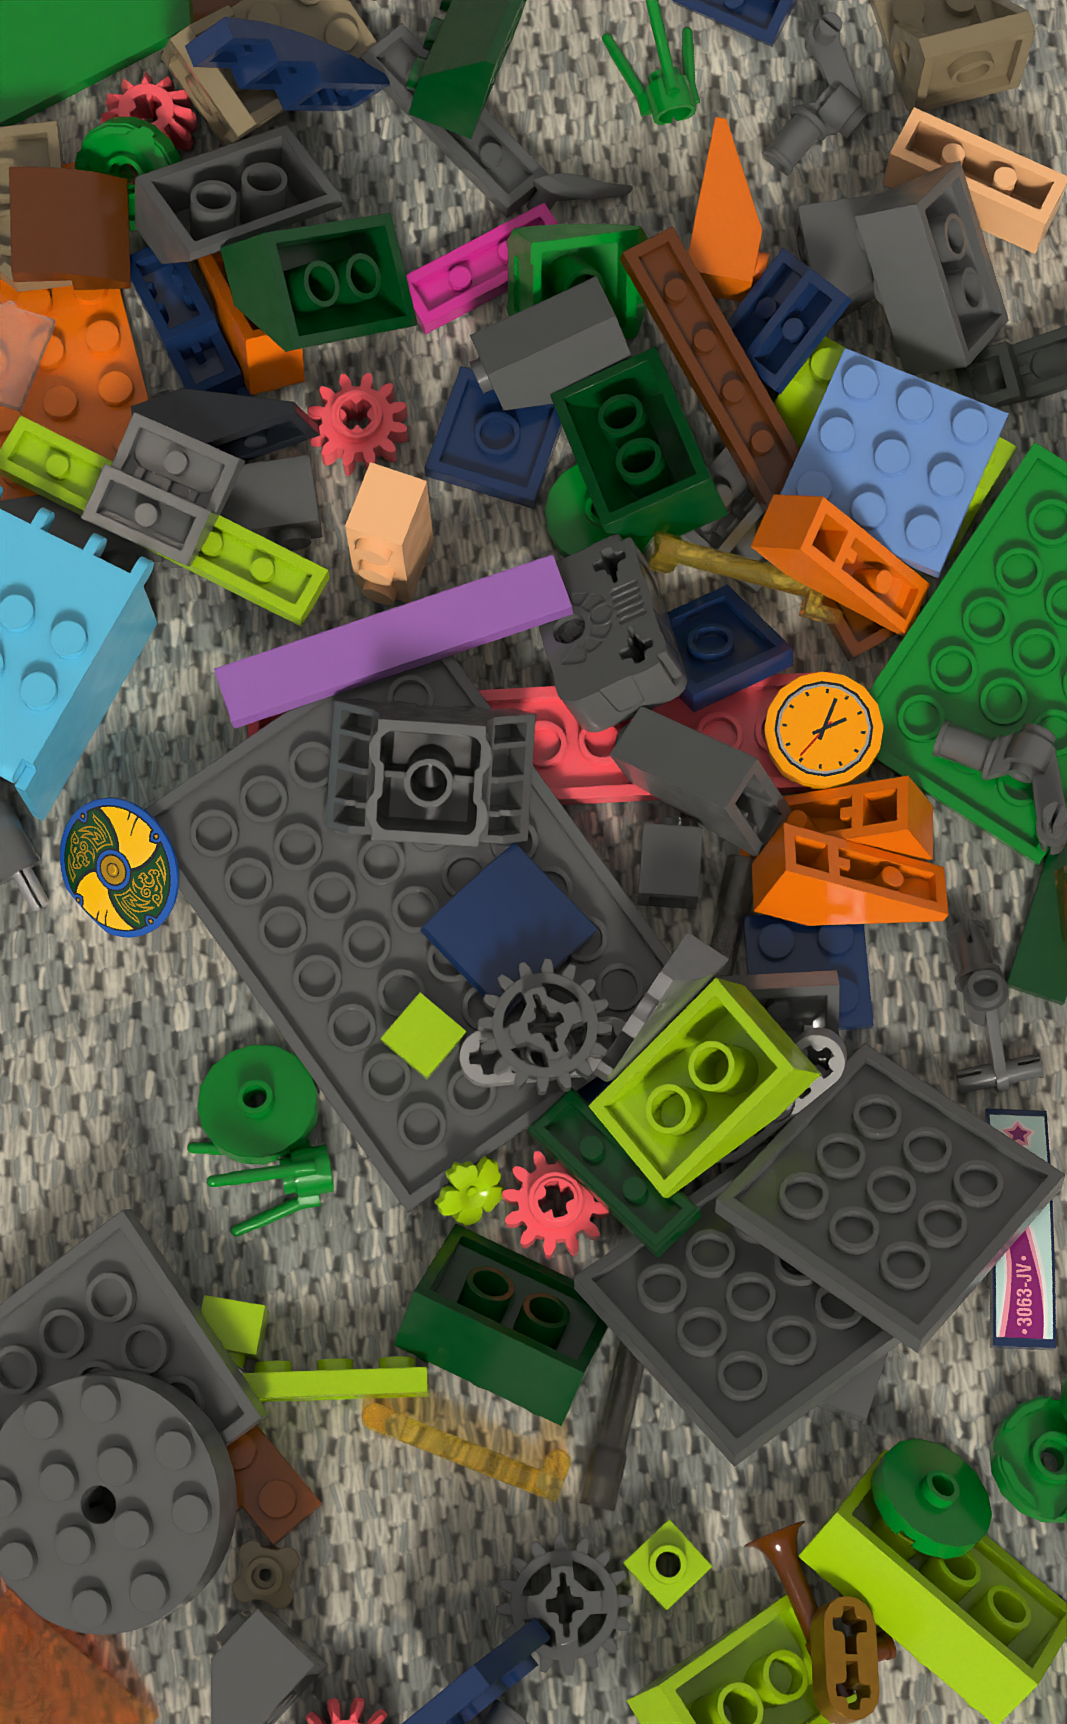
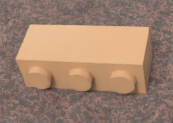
(1009, 192)
(389, 534)

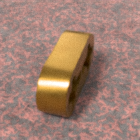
(844, 1660)

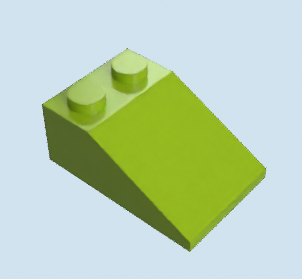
(703, 1086)
(742, 1677)

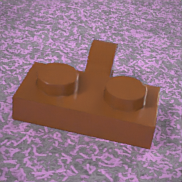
(269, 1486)

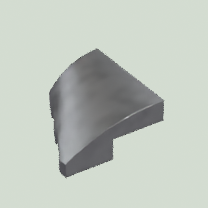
(675, 987)

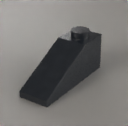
(231, 422)

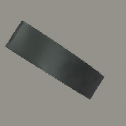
(1017, 371)

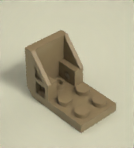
(954, 48)
(237, 112)

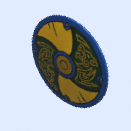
(119, 866)

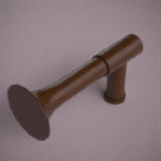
(782, 1552)

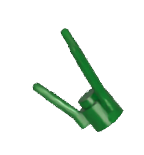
(668, 89)
(302, 1172)

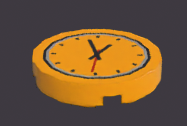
(823, 730)

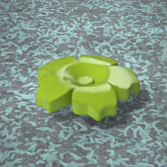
(471, 1190)

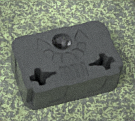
(618, 640)

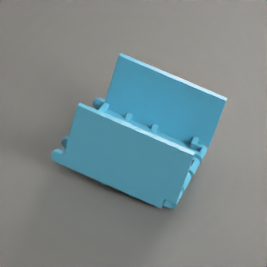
(64, 649)

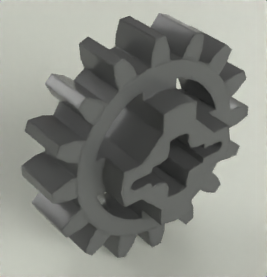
(571, 1018)
(594, 1602)

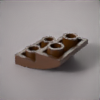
(69, 227)

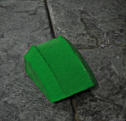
(561, 256)

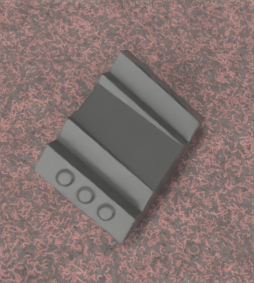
(430, 772)

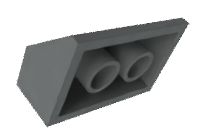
(230, 196)
(932, 271)
(259, 1669)

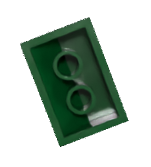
(462, 62)
(322, 281)
(638, 450)
(503, 1324)

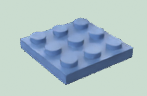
(897, 457)

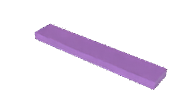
(393, 641)

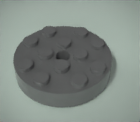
(169, 1489)

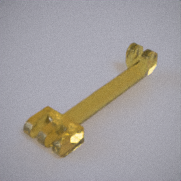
(673, 550)
(399, 1427)

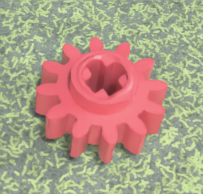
(358, 403)
(545, 1225)

